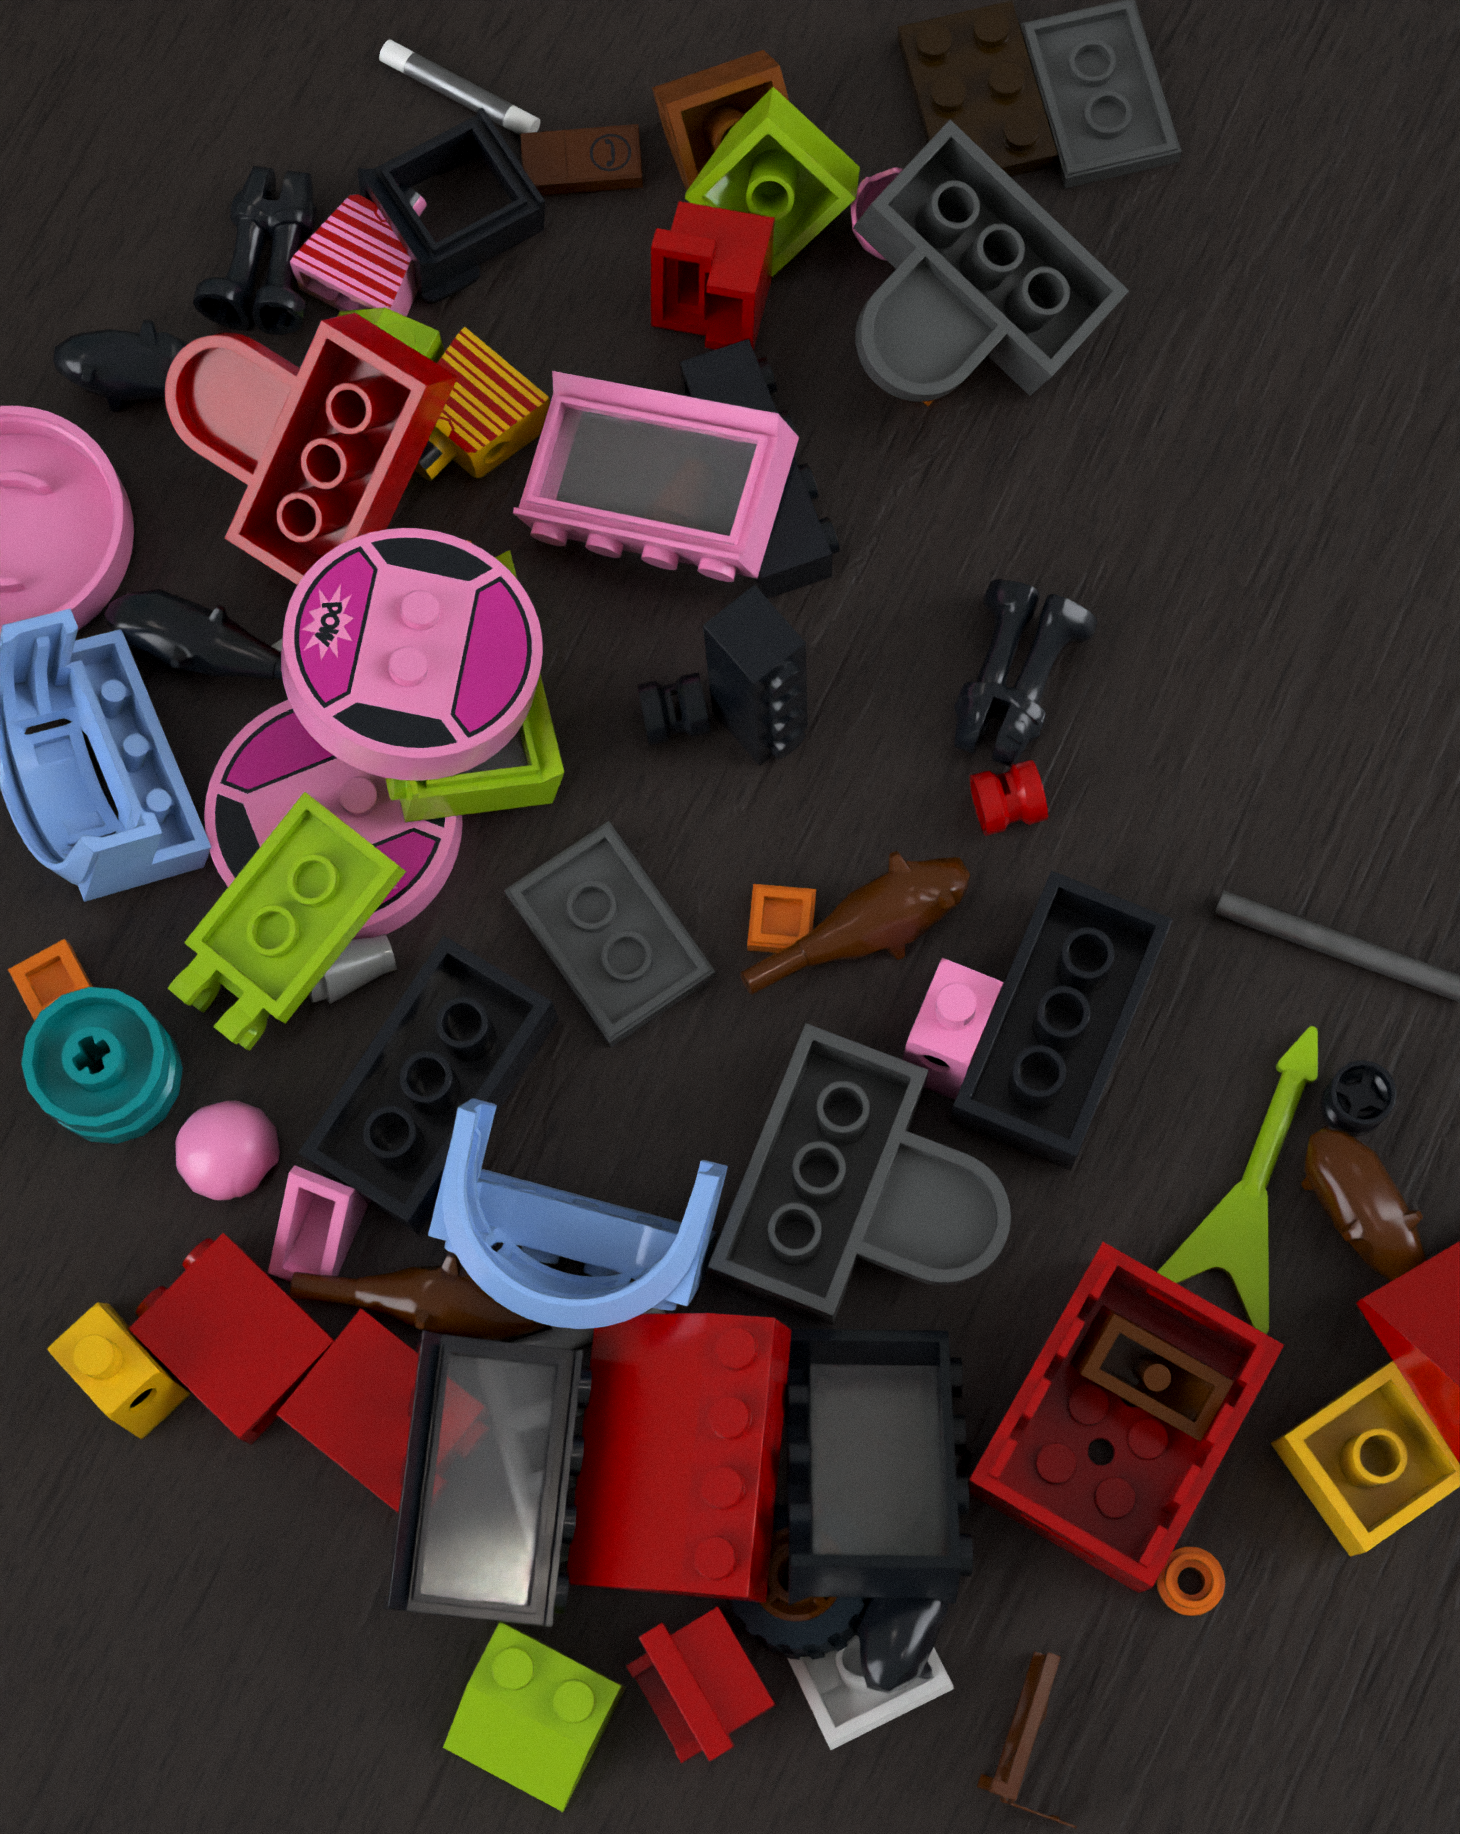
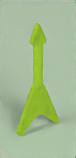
(1237, 1229)

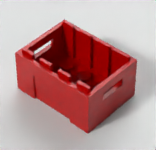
(1136, 1506)

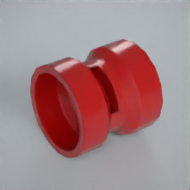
(1008, 797)

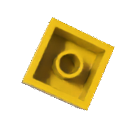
(1370, 1460)

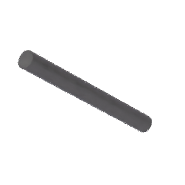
(1339, 945)

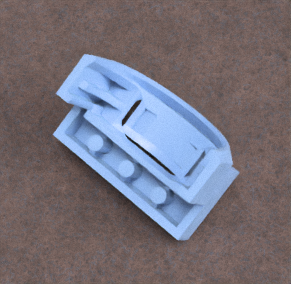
(50, 773)
(613, 1241)

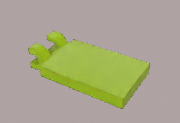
(285, 920)

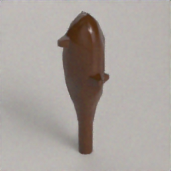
(872, 918)
(1363, 1202)
(425, 1297)

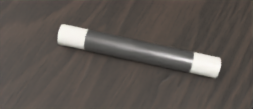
(457, 88)

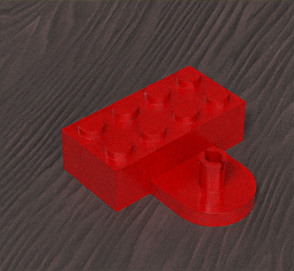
(314, 442)

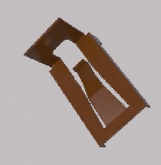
(1028, 1716)

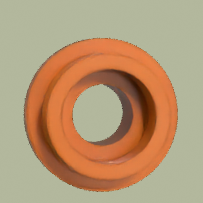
(1212, 1581)

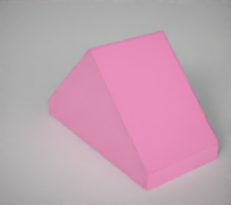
(315, 1225)

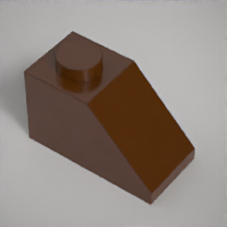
(1151, 1373)

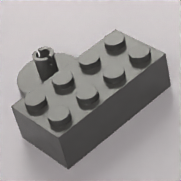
(972, 277)
(850, 1183)

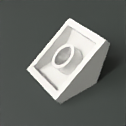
(845, 1704)

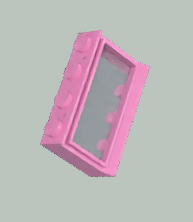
(657, 476)

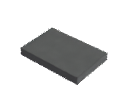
(1100, 93)
(610, 933)

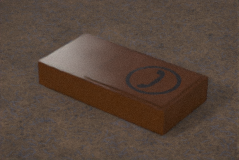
(583, 159)

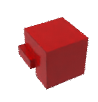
(712, 273)
(700, 1684)

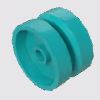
(72, 1043)

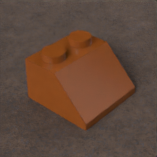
(708, 103)

